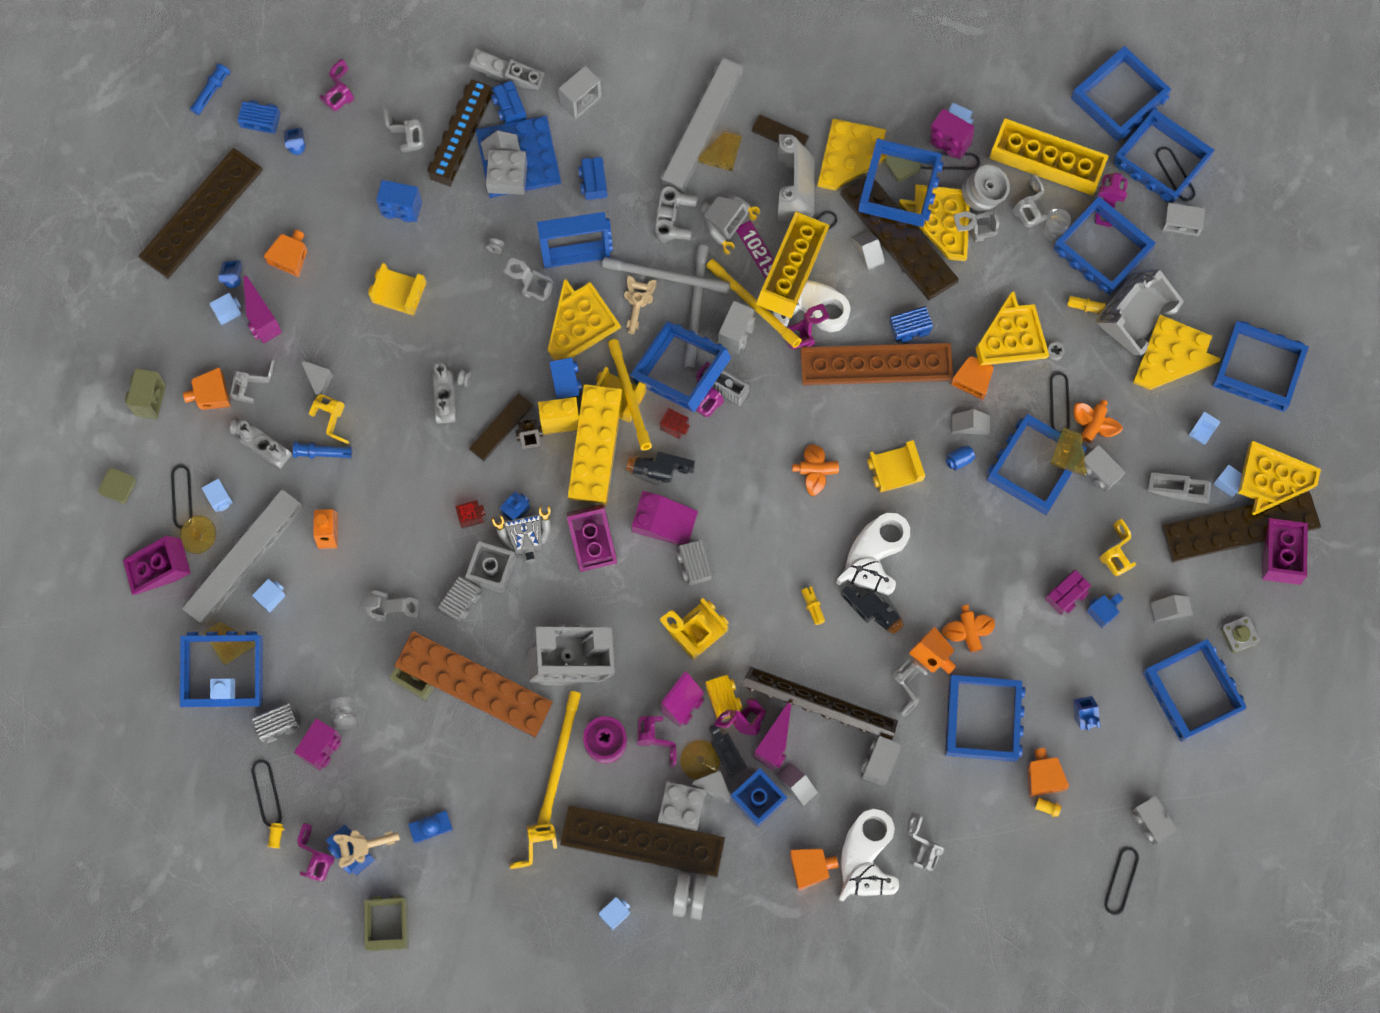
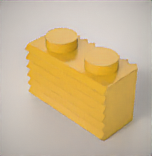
(722, 695)

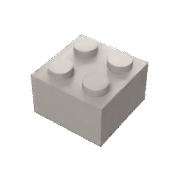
(579, 92)
(506, 172)
(736, 327)
(491, 567)
(882, 759)
(682, 806)

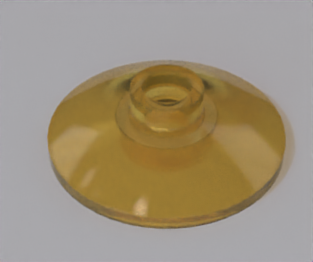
(191, 533)
(695, 769)

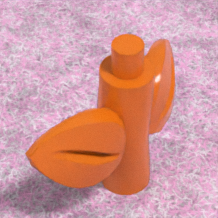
(1095, 421)
(815, 468)
(969, 629)

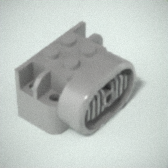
(570, 655)

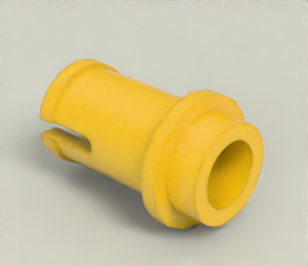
(1048, 807)
(275, 835)

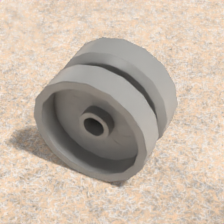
(985, 188)
(689, 895)

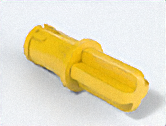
(1085, 304)
(813, 605)

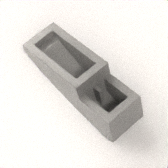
(1180, 487)

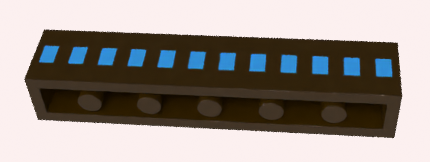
(460, 132)

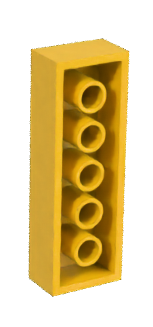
(1048, 157)
(793, 264)
(595, 444)

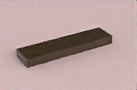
(501, 427)

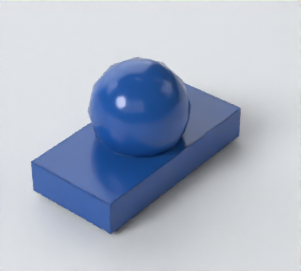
(295, 140)
(230, 273)
(430, 827)

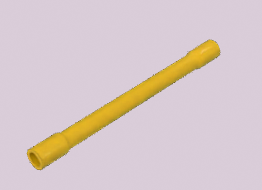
(786, 333)
(642, 434)
(571, 708)

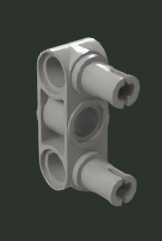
(667, 215)
(444, 385)
(255, 439)

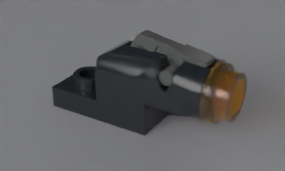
(659, 470)
(874, 607)

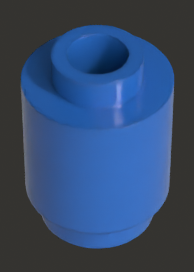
(960, 457)

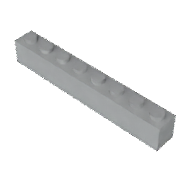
(702, 125)
(242, 558)

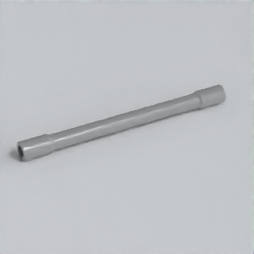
(701, 260)
(715, 285)

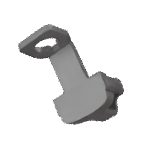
(413, 129)
(1028, 202)
(978, 232)
(530, 280)
(241, 379)
(378, 605)
(905, 677)
(935, 849)

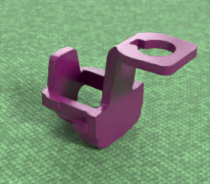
(338, 87)
(1111, 193)
(805, 326)
(716, 398)
(739, 719)
(648, 736)
(324, 859)

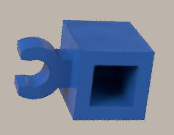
(515, 506)
(1103, 609)
(1086, 713)

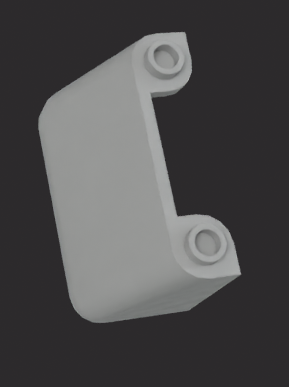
(801, 195)
(1137, 307)

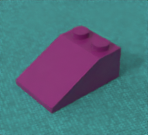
(261, 320)
(663, 519)
(591, 538)
(1285, 552)
(156, 565)
(682, 700)
(773, 746)

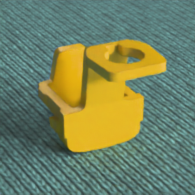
(334, 407)
(1107, 557)
(697, 618)
(535, 836)

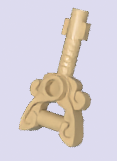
(638, 300)
(361, 845)

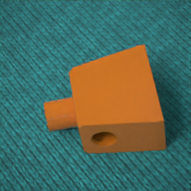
(287, 253)
(973, 378)
(209, 391)
(326, 526)
(934, 652)
(1045, 775)
(811, 866)

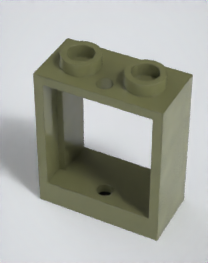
(377, 901)

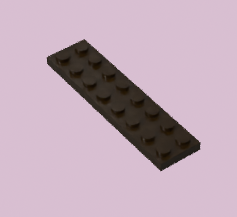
(200, 213)
(903, 242)
(1233, 528)
(819, 702)
(642, 841)

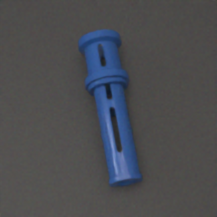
(214, 82)
(312, 450)

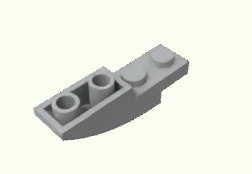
(505, 71)

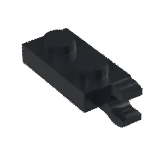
(727, 752)

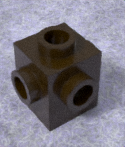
(529, 434)

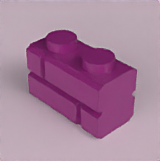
(1068, 592)

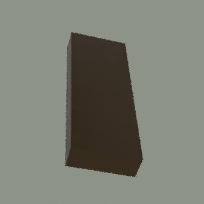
(771, 129)

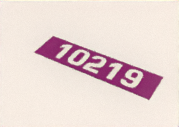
(756, 247)

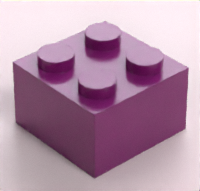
(951, 134)
(318, 745)

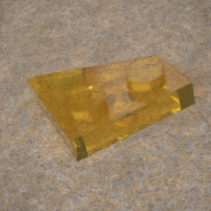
(722, 152)
(1069, 452)
(229, 650)

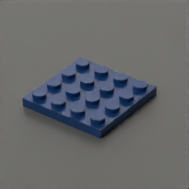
(536, 141)

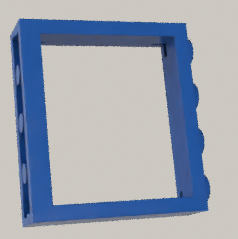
(1098, 115)
(1177, 134)
(904, 152)
(1121, 224)
(570, 227)
(658, 347)
(1251, 392)
(1015, 490)
(185, 669)
(1166, 703)
(952, 750)

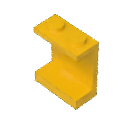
(397, 290)
(605, 379)
(559, 415)
(896, 467)
(716, 622)

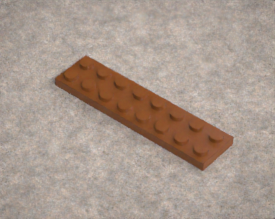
(876, 364)
(473, 684)

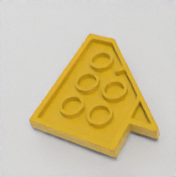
(848, 153)
(941, 224)
(580, 322)
(1012, 335)
(1173, 353)
(1274, 477)

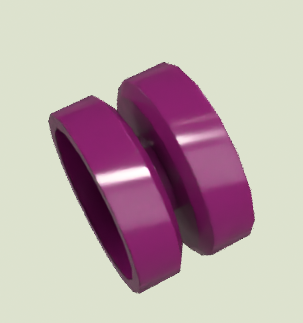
(603, 728)

